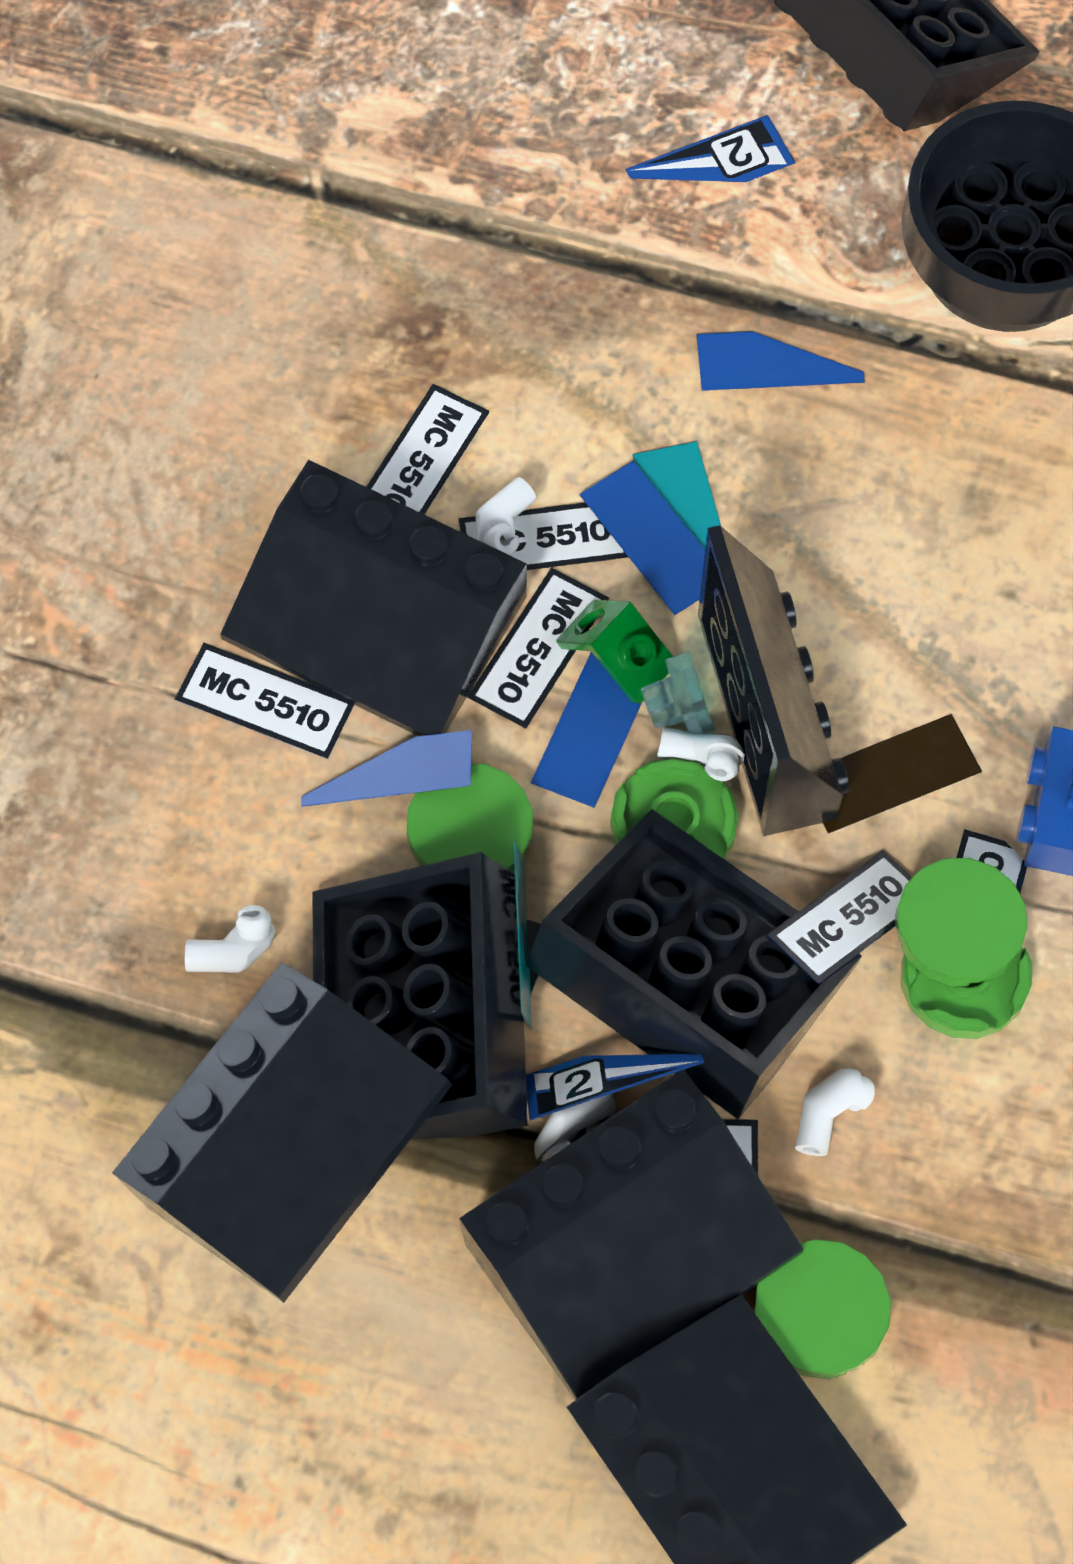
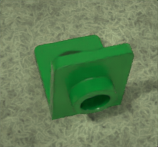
(621, 644)

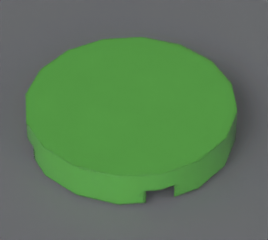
(681, 782)
(471, 820)
(961, 921)
(970, 1009)
(825, 1309)

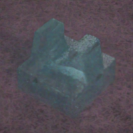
(679, 697)

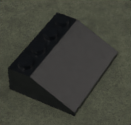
(916, 54)
(375, 601)
(767, 689)
(681, 961)
(439, 972)
(282, 1131)
(630, 1234)
(734, 1451)

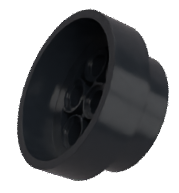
(1002, 158)

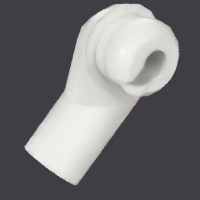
(497, 515)
(717, 753)
(238, 949)
(827, 1100)
(567, 1123)

